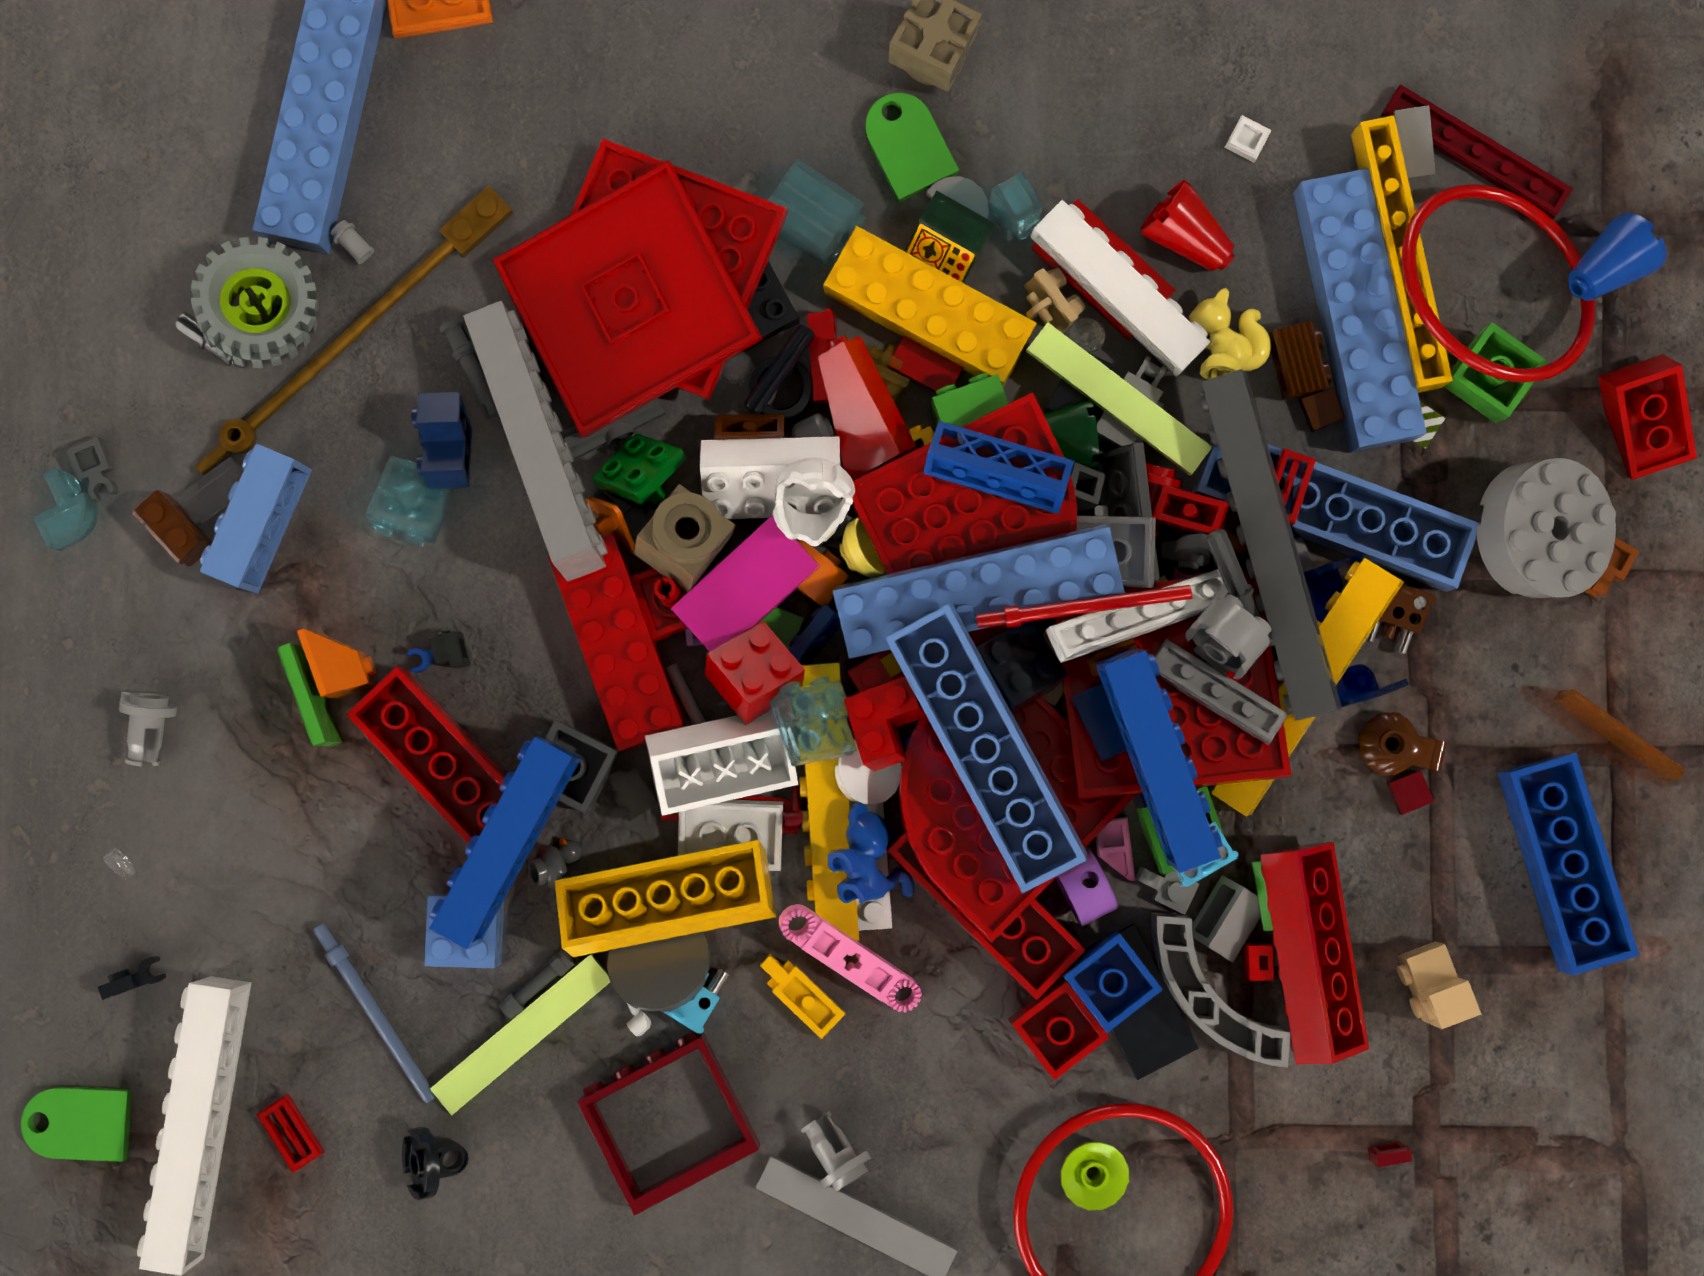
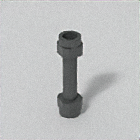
(515, 1002)

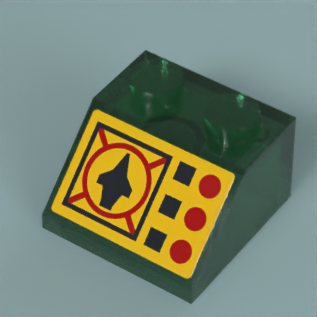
(950, 237)

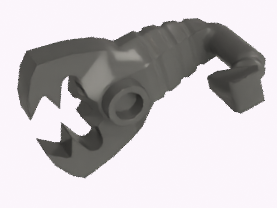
(1187, 553)

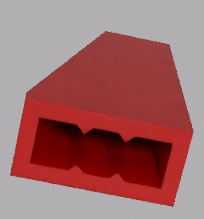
(861, 408)

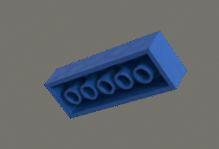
(1158, 759)
(504, 842)
(1568, 864)

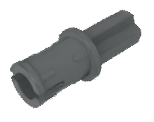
(188, 325)

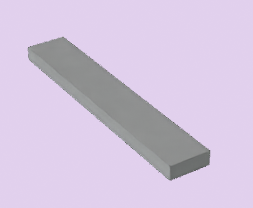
(856, 1218)

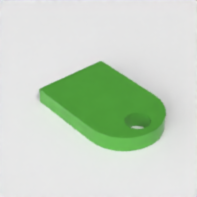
(909, 147)
(82, 1123)

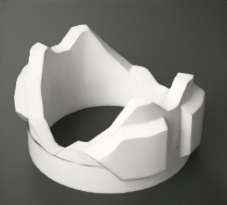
(813, 474)

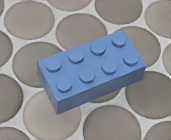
(255, 519)

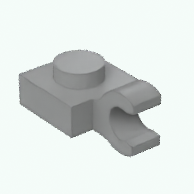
(1168, 889)

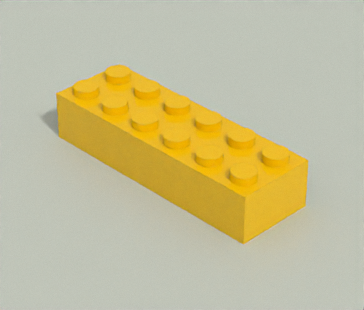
(928, 306)
(664, 898)

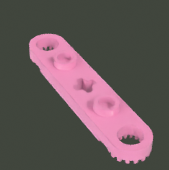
(831, 946)

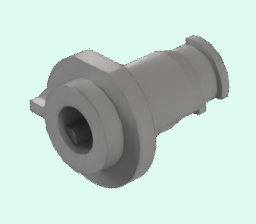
(145, 725)
(835, 1153)

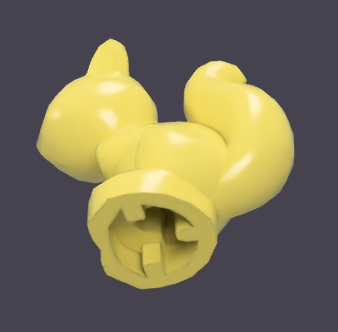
(1228, 348)

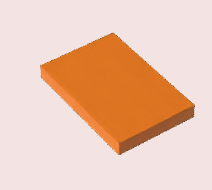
(431, 16)

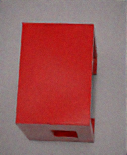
(1250, 961)

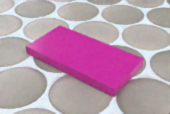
(745, 586)

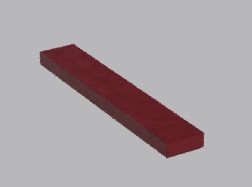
(1485, 155)

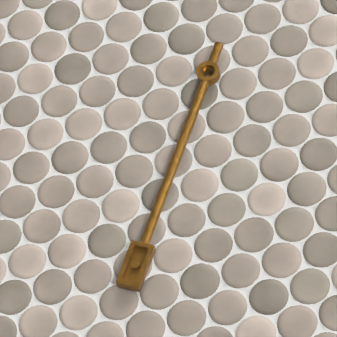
(462, 234)

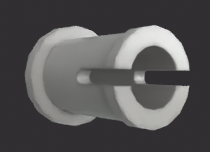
(351, 241)

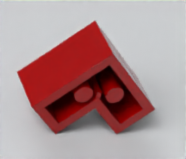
(875, 721)

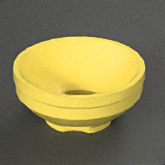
(859, 550)

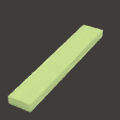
(1119, 399)
(521, 1034)

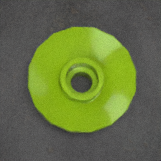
(1103, 1188)

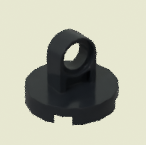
(425, 1161)

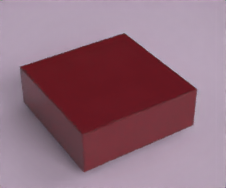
(1410, 792)
(1389, 1154)

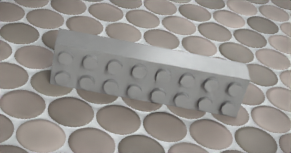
(536, 441)

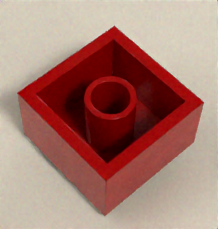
(752, 671)
(1058, 1028)

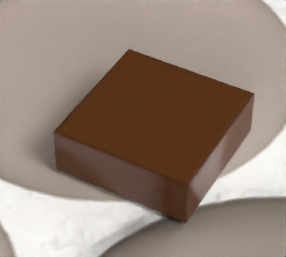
(1322, 409)

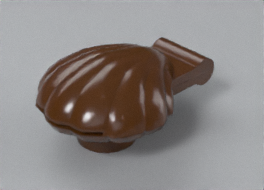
(1406, 746)

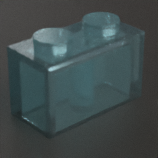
(1015, 207)

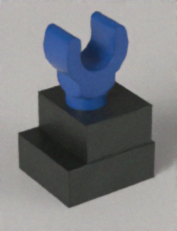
(445, 649)

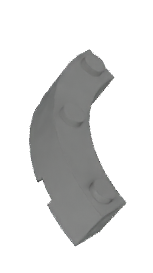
(1183, 977)

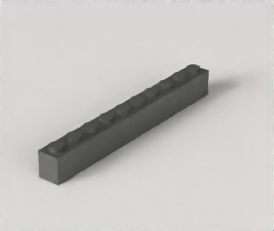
(1270, 545)

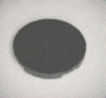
(660, 972)

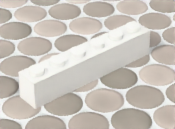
(1119, 287)

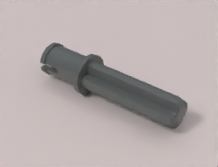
(1231, 570)

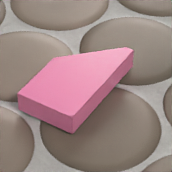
(1114, 847)

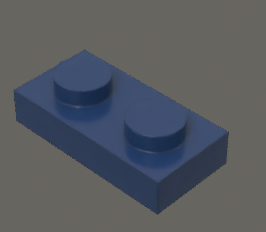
(822, 627)

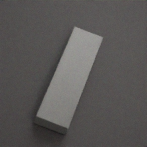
(1219, 692)

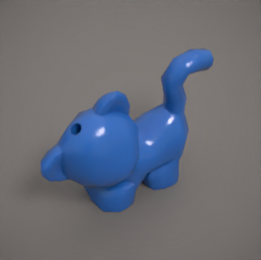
(867, 842)

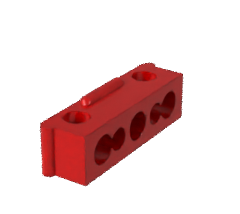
(825, 331)

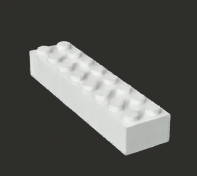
(194, 1125)

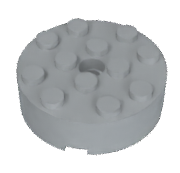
(1546, 528)

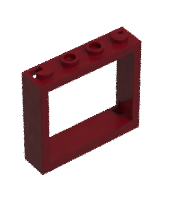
(690, 1175)

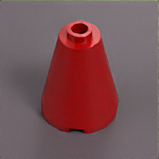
(1189, 229)

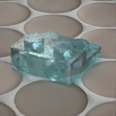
(406, 504)
(813, 721)

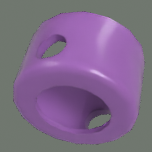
(1086, 902)

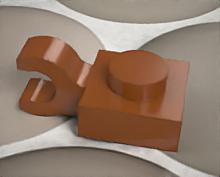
(1618, 568)

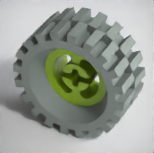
(255, 268)

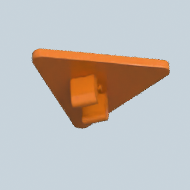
(611, 520)

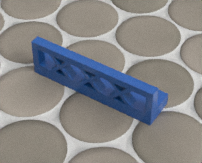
(996, 473)

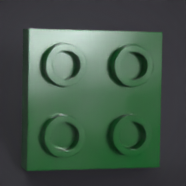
(639, 470)

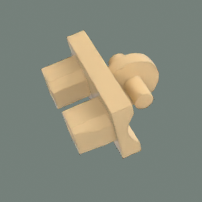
(1049, 302)

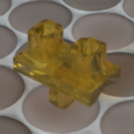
(894, 382)

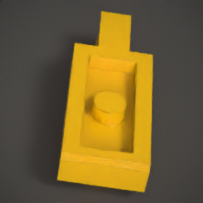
(802, 996)

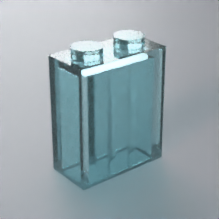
(818, 213)

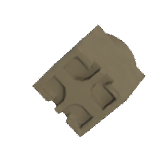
(934, 41)
(684, 537)

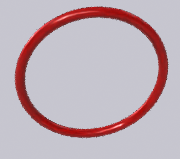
(1434, 325)
(1114, 1111)

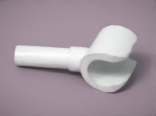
(639, 1023)

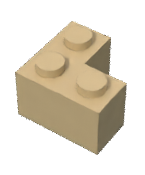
(1436, 989)

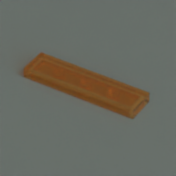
(1619, 735)

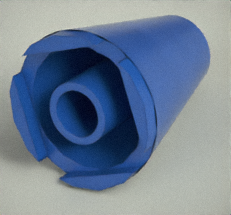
(1618, 257)

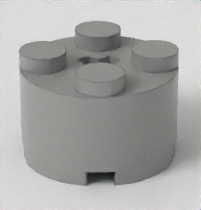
(1229, 636)

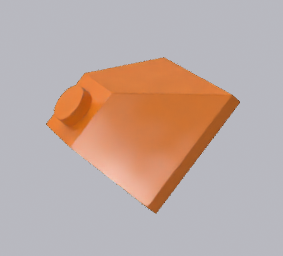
(336, 666)

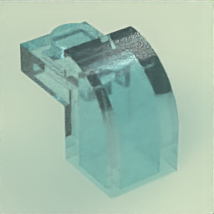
(71, 517)

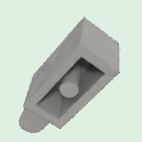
(1110, 430)

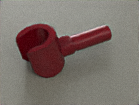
(793, 819)

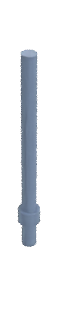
(337, 957)

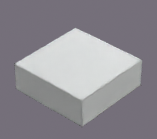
(1247, 138)

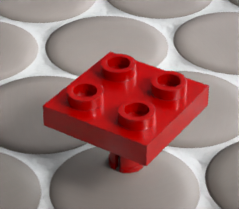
(657, 597)

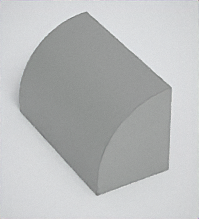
(1227, 918)

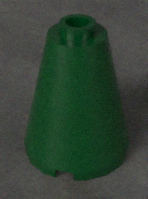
(1075, 432)

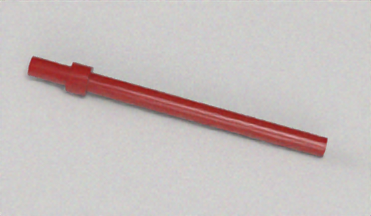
(1013, 615)

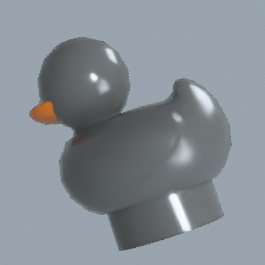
(551, 861)

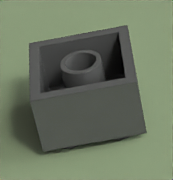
(593, 769)

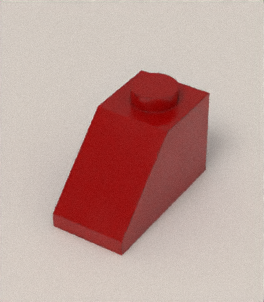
(1189, 512)

